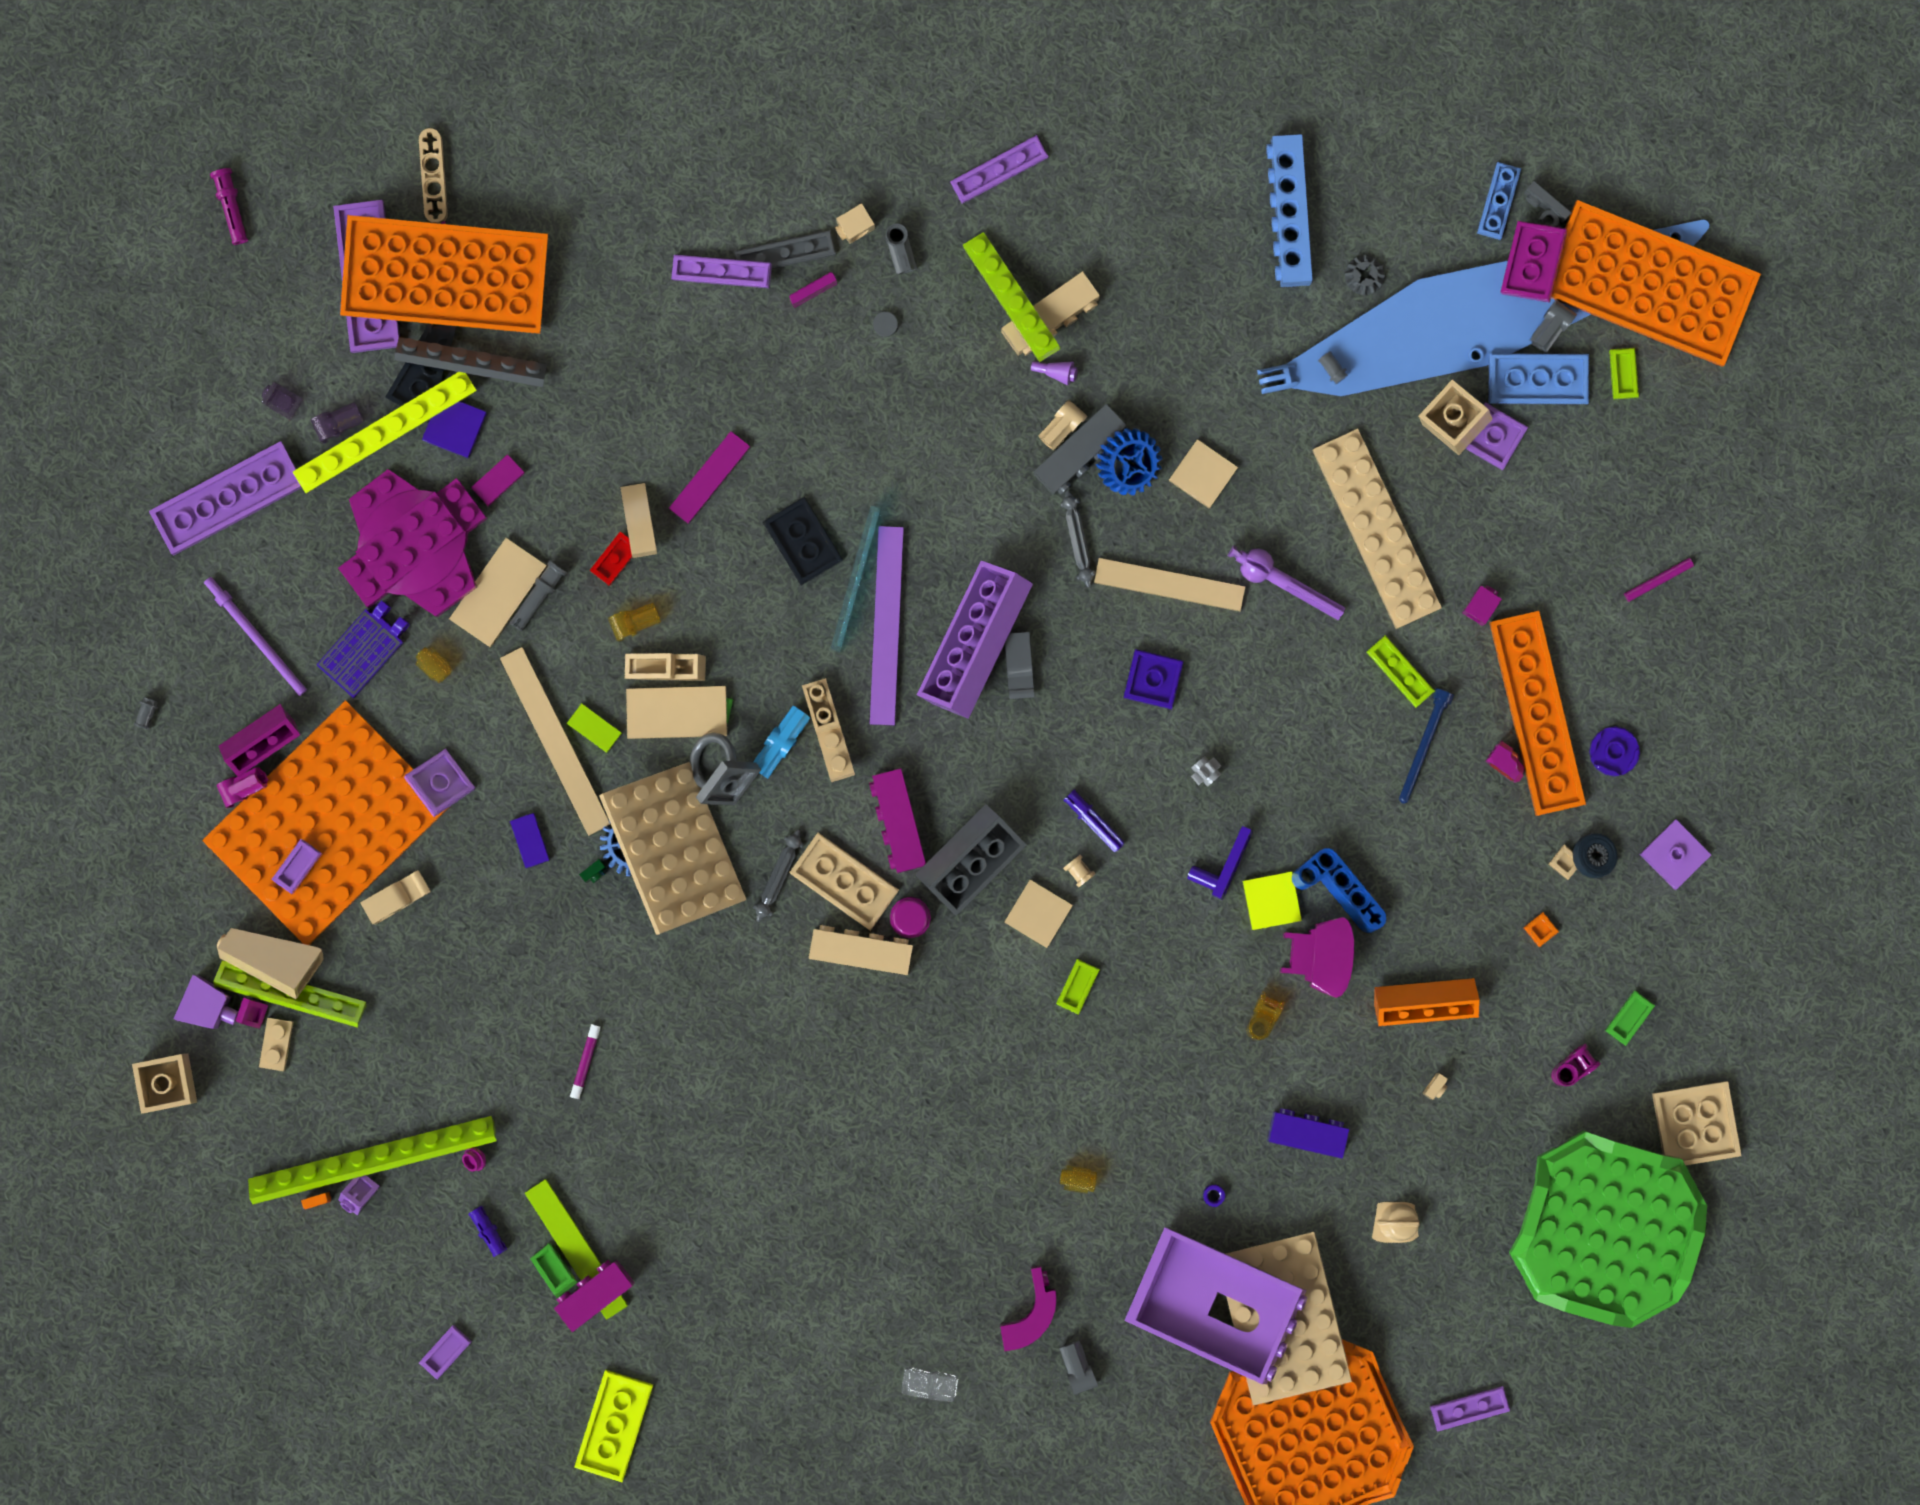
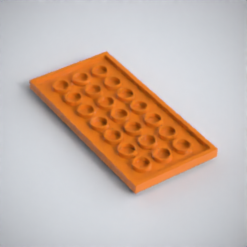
(443, 274)
(1652, 283)

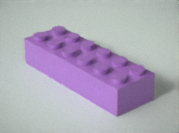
(974, 639)

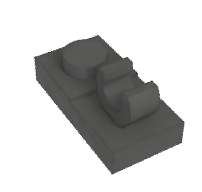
(1539, 197)

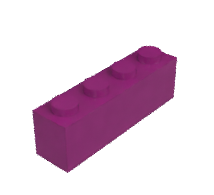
(898, 821)

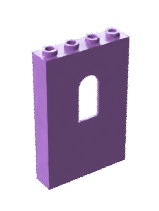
(1180, 1294)

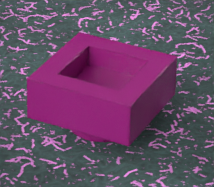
(251, 1013)

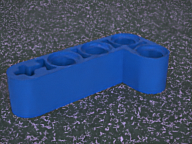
(1344, 893)

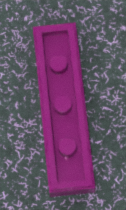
(709, 477)

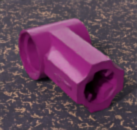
(238, 788)

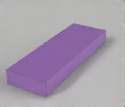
(1470, 1408)

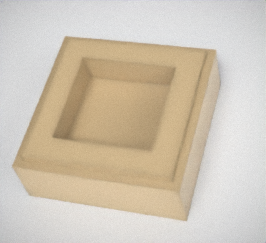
(1563, 862)

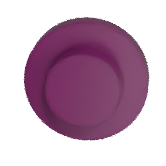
(474, 1159)

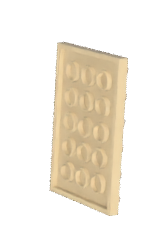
(672, 848)
(1315, 1348)

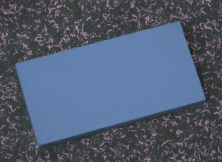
(1538, 379)

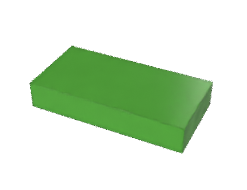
(1629, 1018)
(553, 1270)

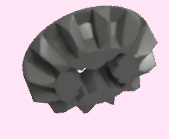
(1353, 276)

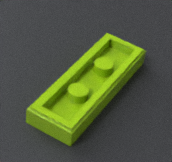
(1400, 671)

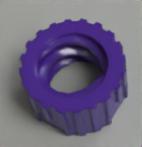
(1221, 1197)

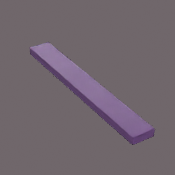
(886, 626)

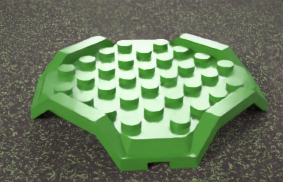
(1610, 1230)

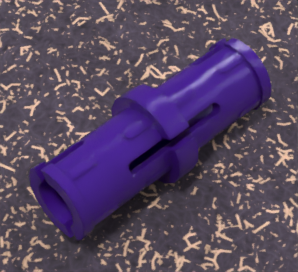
(487, 1231)

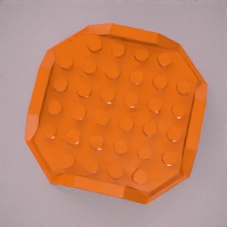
(1316, 1445)

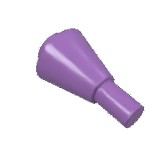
(1060, 371)

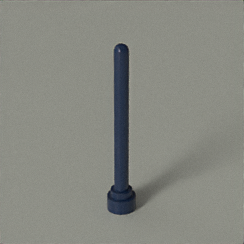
(1441, 701)

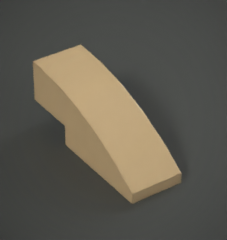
(638, 520)
(665, 666)

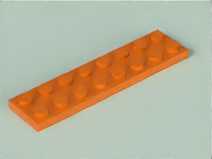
(1537, 713)

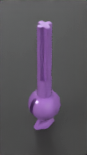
(1258, 566)

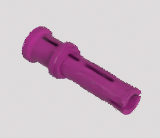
(227, 195)

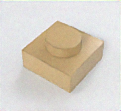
(1436, 1087)

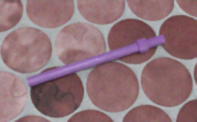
(224, 600)

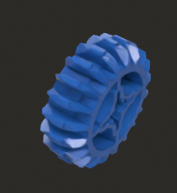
(1140, 443)

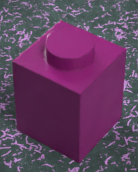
(1482, 604)

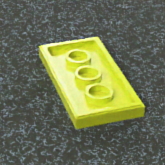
(613, 1425)

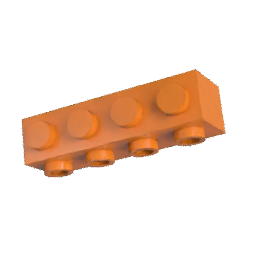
(1426, 1002)

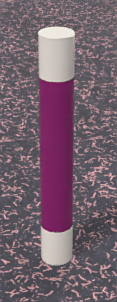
(585, 1061)

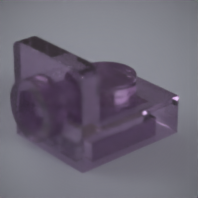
(281, 400)

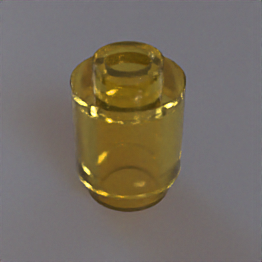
(433, 664)
(1078, 1179)

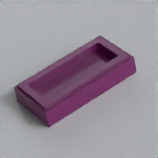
(813, 289)
(498, 480)

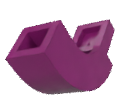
(1030, 1328)

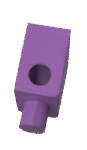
(205, 1005)

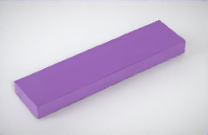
(999, 169)
(721, 271)

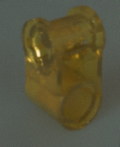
(1264, 1015)

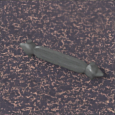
(1078, 539)
(778, 875)

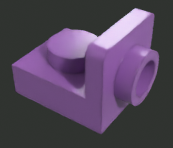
(357, 1194)

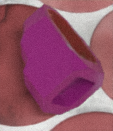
(1506, 762)

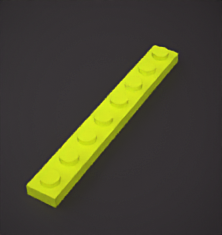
(384, 431)

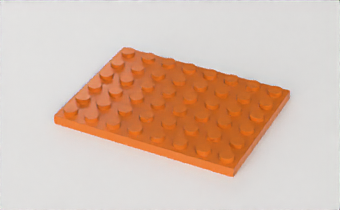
(340, 796)

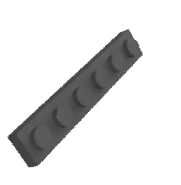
(470, 362)

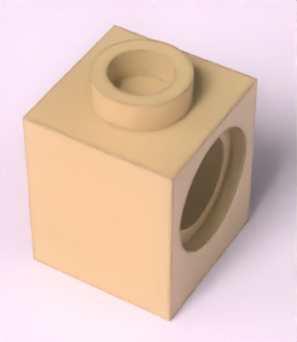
(854, 224)

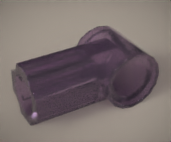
(334, 423)

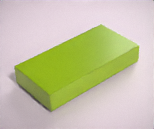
(1623, 373)
(594, 728)
(1077, 986)

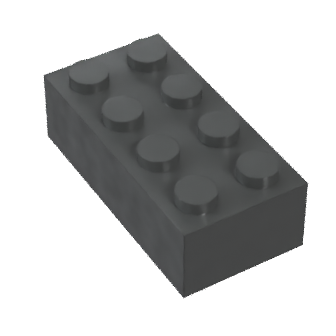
(970, 859)

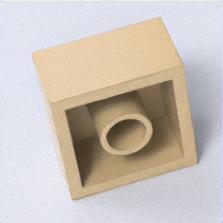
(1455, 417)
(164, 1083)

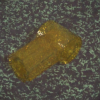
(631, 622)

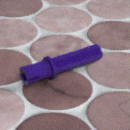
(1094, 821)

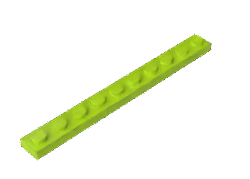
(372, 1160)

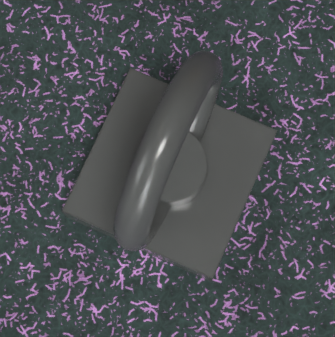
(729, 778)

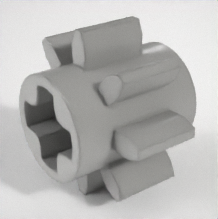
(1206, 771)

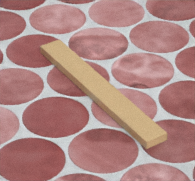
(555, 741)

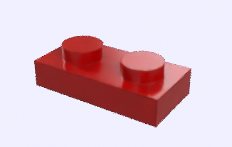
(613, 559)

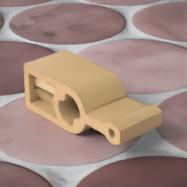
(395, 897)

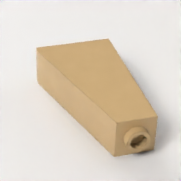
(272, 960)

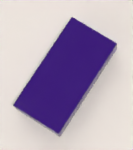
(529, 840)

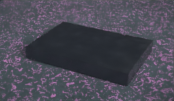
(802, 541)

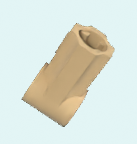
(1064, 423)

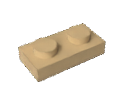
(276, 1044)

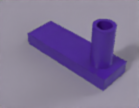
(1221, 884)

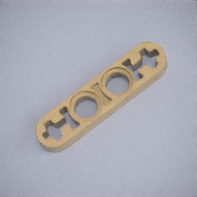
(436, 176)

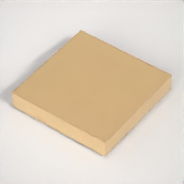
(1203, 474)
(1038, 913)

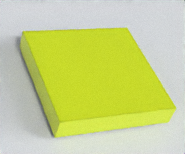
(1271, 901)

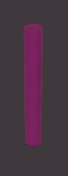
(1659, 579)

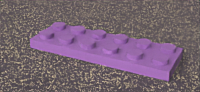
(364, 333)
(226, 498)

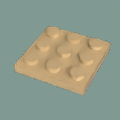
(1697, 1123)

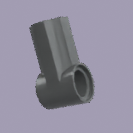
(900, 251)
(1556, 320)
(1079, 1372)

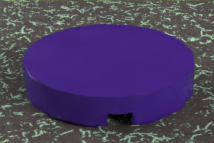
(1611, 758)

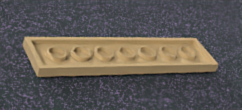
(1376, 529)

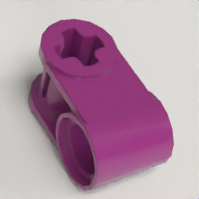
(1578, 1063)

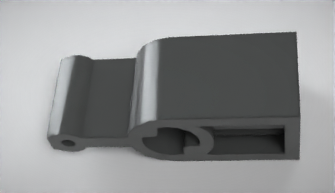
(1019, 666)

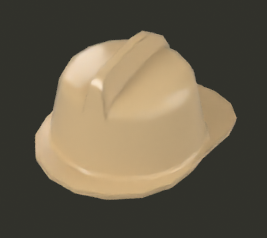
(1395, 1222)

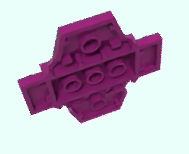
(412, 543)

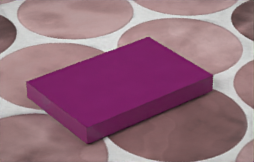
(1533, 261)

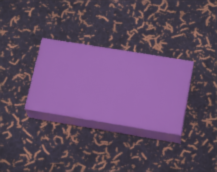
(297, 866)
(445, 1352)

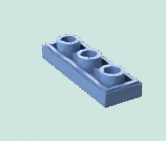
(1496, 214)

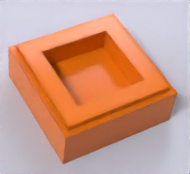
(1541, 929)
(316, 1200)

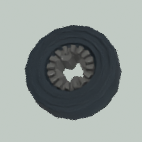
(1598, 844)

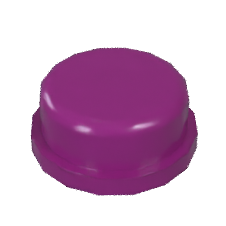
(910, 917)

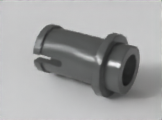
(1333, 368)
(146, 713)

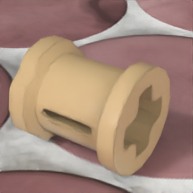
(1079, 870)

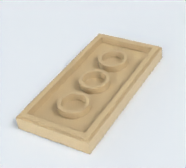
(498, 592)
(676, 712)
(844, 881)

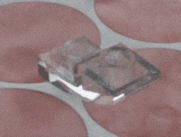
(929, 1385)

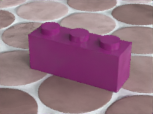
(259, 740)
(593, 1294)

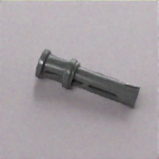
(544, 585)

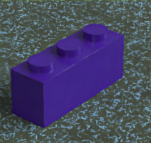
(1308, 1133)

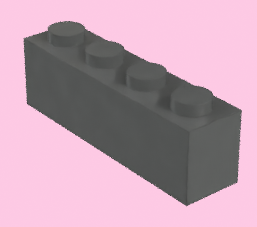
(1079, 451)

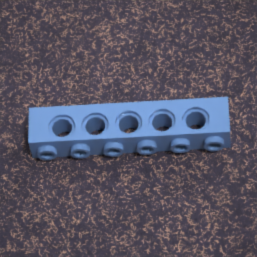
(1292, 148)

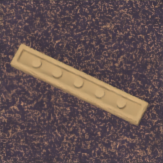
(1169, 584)

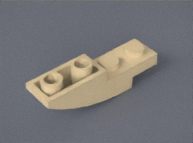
(828, 730)

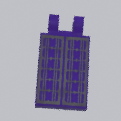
(363, 649)

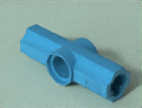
(781, 741)

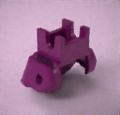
(1323, 956)

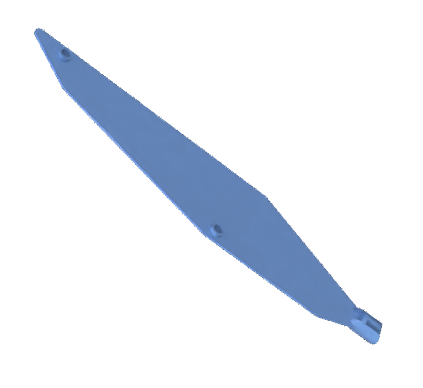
(1430, 331)

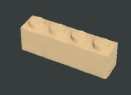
(1057, 310)
(861, 951)

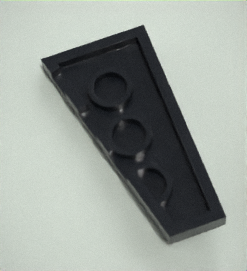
(416, 378)

